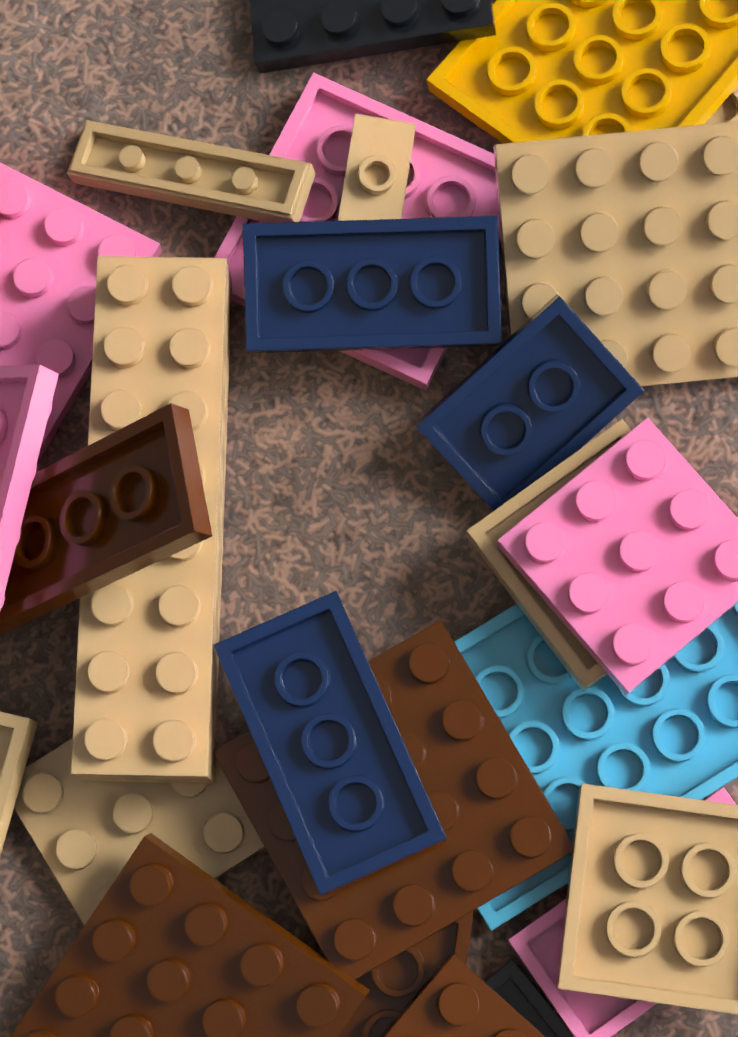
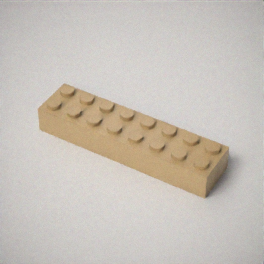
(149, 638)

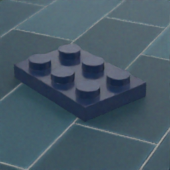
(529, 404)

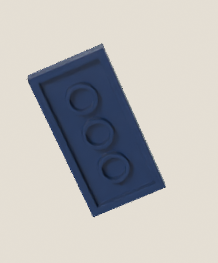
(372, 284)
(329, 743)

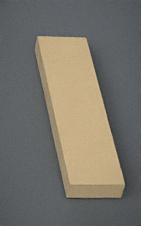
(191, 173)

